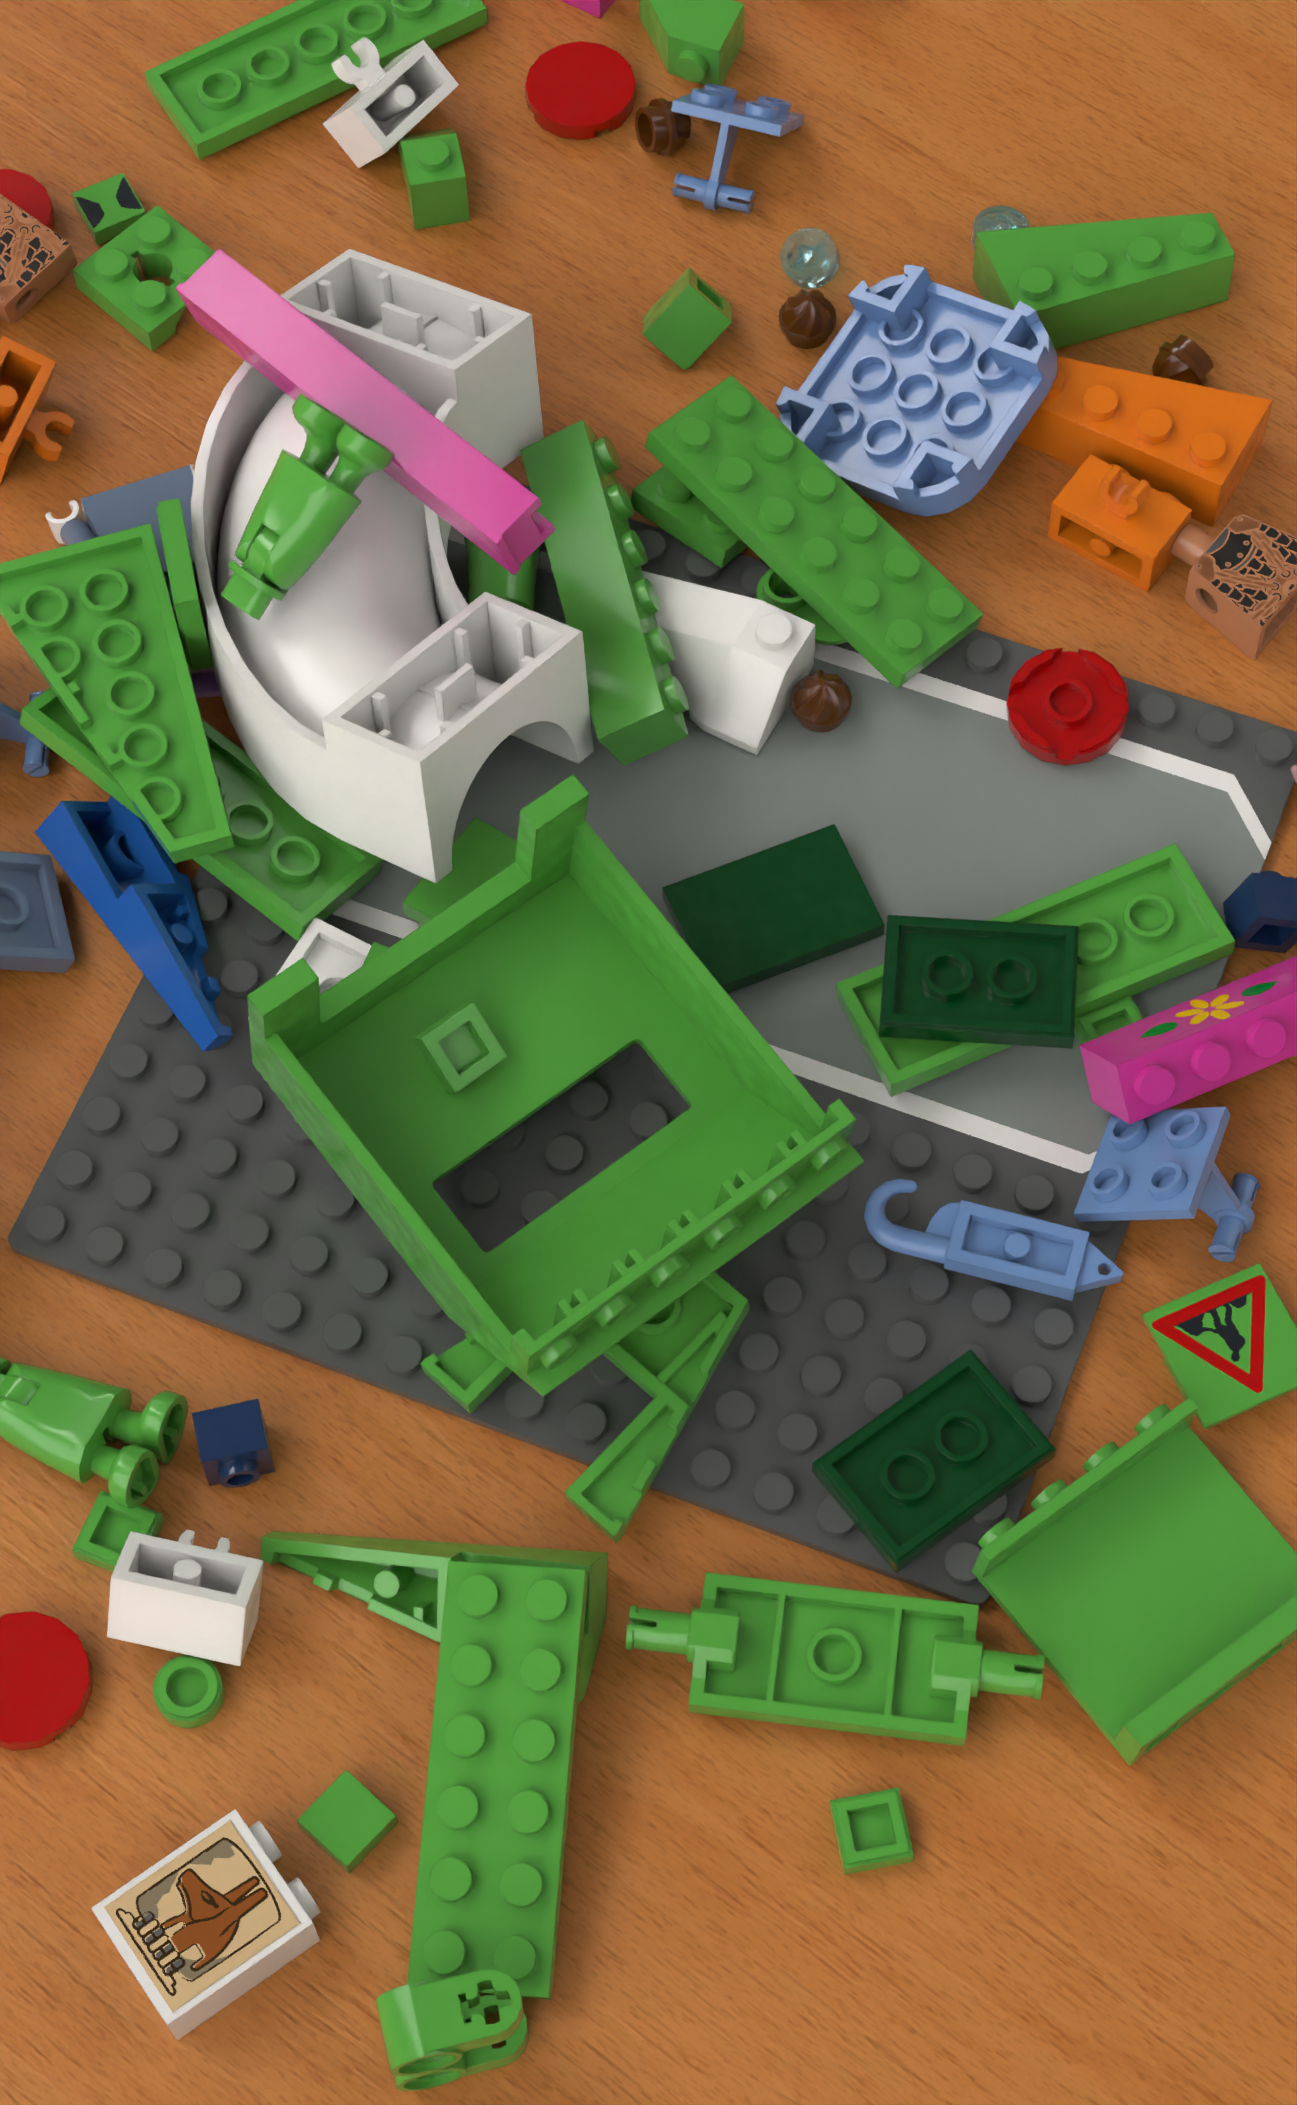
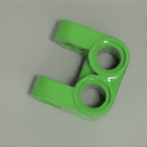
(441, 2029)

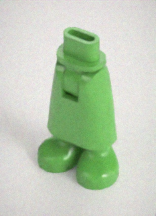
(302, 507)
(70, 1417)

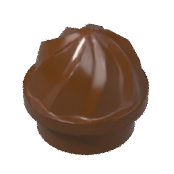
(660, 128)
(807, 319)
(1182, 361)
(821, 701)

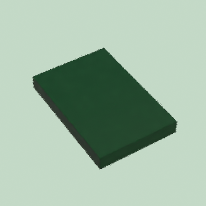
(774, 909)
(979, 981)
(933, 1460)

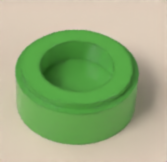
(188, 1691)

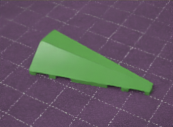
(409, 1576)

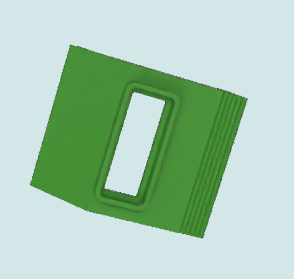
(567, 977)

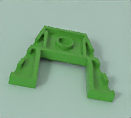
(665, 1356)

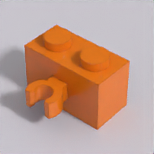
(23, 385)
(1118, 522)

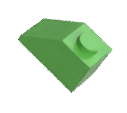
(695, 36)
(434, 178)

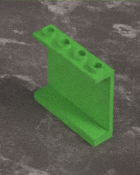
(1146, 1582)

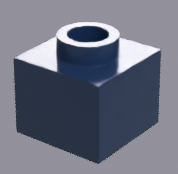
(1263, 912)
(233, 1444)

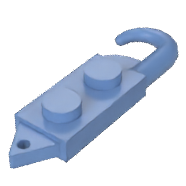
(995, 1245)

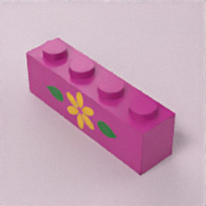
(1195, 1045)

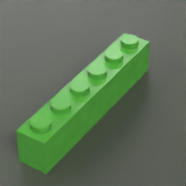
(605, 594)

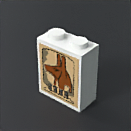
(209, 1922)

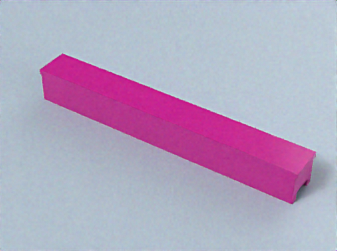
(428, 456)

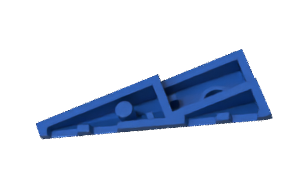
(142, 903)

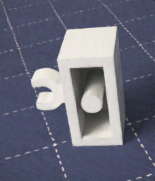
(387, 99)
(185, 1597)

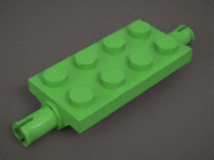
(834, 1658)

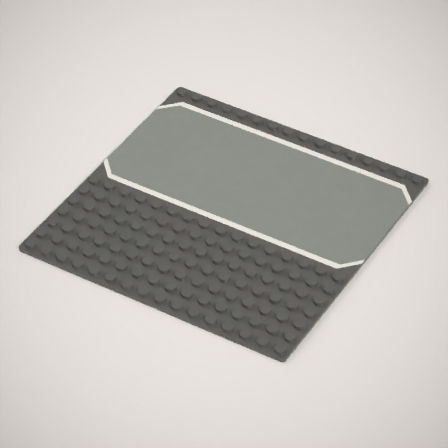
(218, 1206)

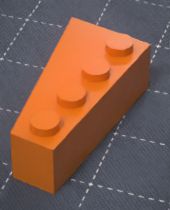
(1156, 428)

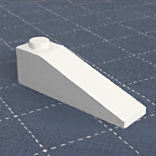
(733, 658)

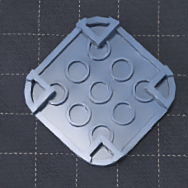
(922, 392)

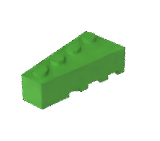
(1105, 273)

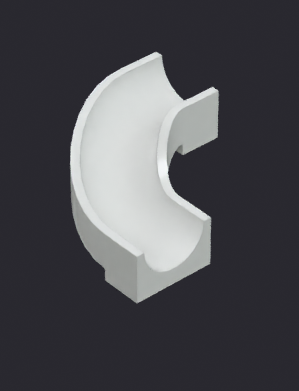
(373, 674)

